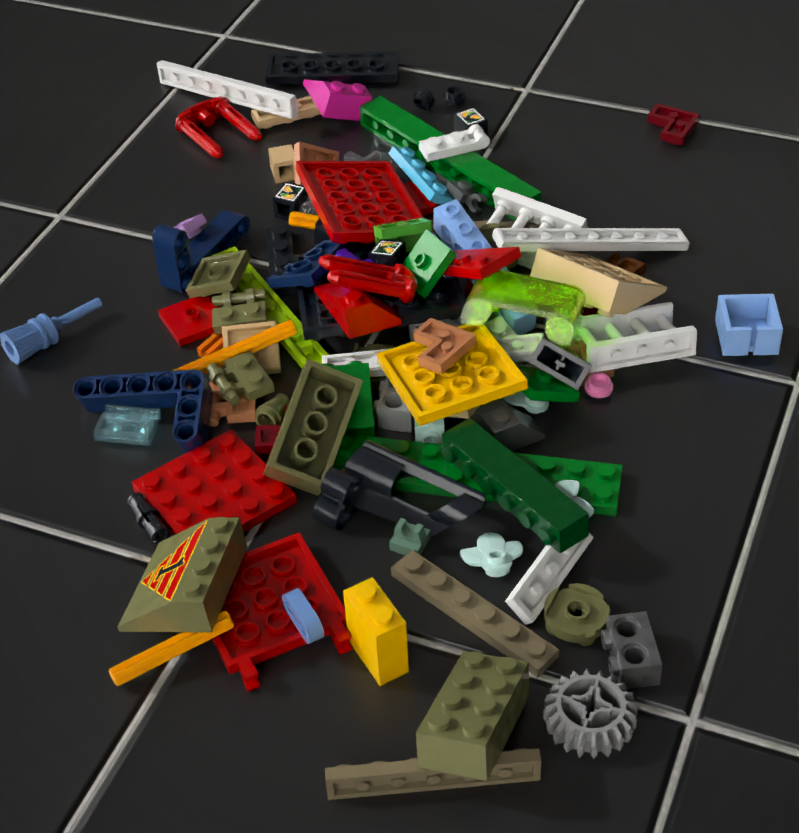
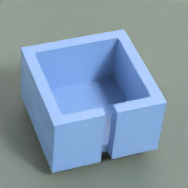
(748, 324)

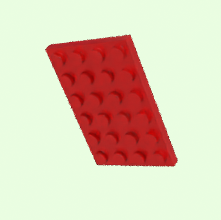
(356, 197)

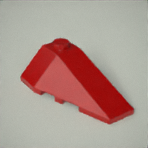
(356, 310)

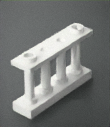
(531, 211)
(639, 348)

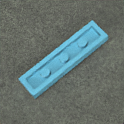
(421, 177)

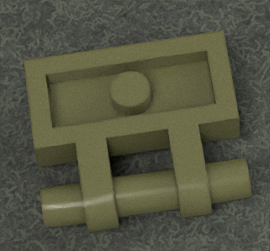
(238, 314)
(246, 372)

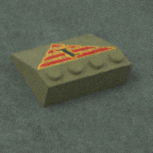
(187, 579)

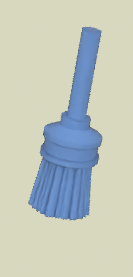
(41, 332)

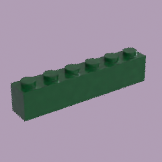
(515, 486)

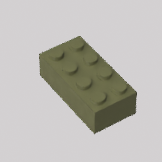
(313, 427)
(473, 715)

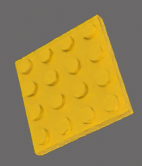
(472, 381)

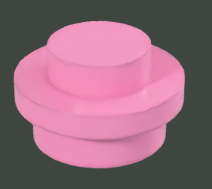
(598, 385)

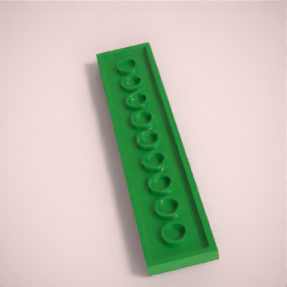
(597, 480)

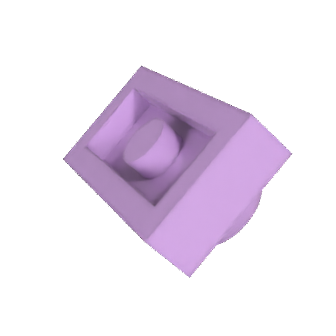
(192, 225)

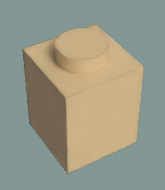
(282, 163)

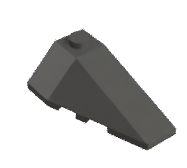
(508, 424)

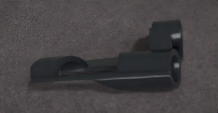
(368, 485)

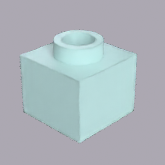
(429, 432)

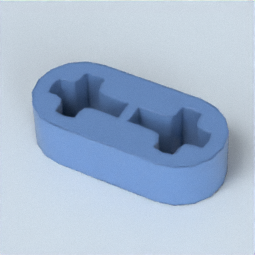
(303, 615)

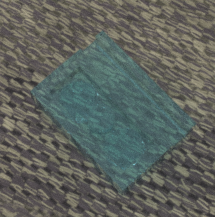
(127, 425)

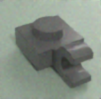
(464, 193)

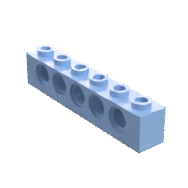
(461, 233)

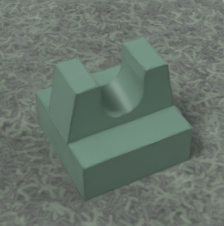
(409, 537)

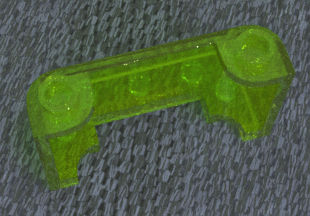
(556, 301)

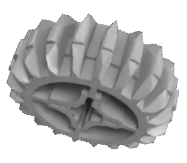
(605, 728)

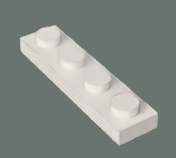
(542, 578)

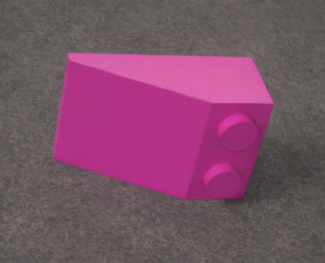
(338, 99)

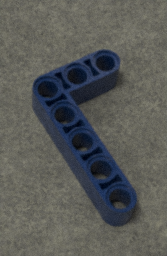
(179, 259)
(165, 389)

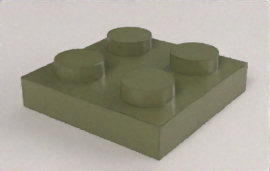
(218, 274)

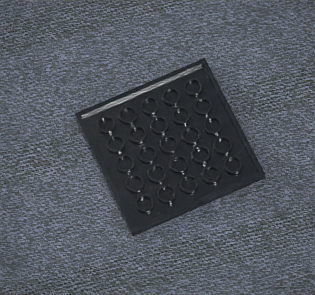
(442, 303)

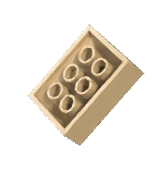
(604, 284)

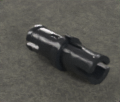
(148, 517)

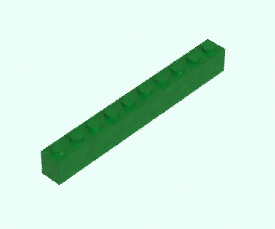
(406, 130)

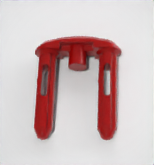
(206, 113)
(370, 276)

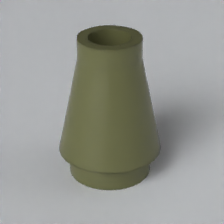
(272, 411)

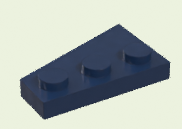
(307, 271)

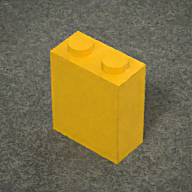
(376, 631)

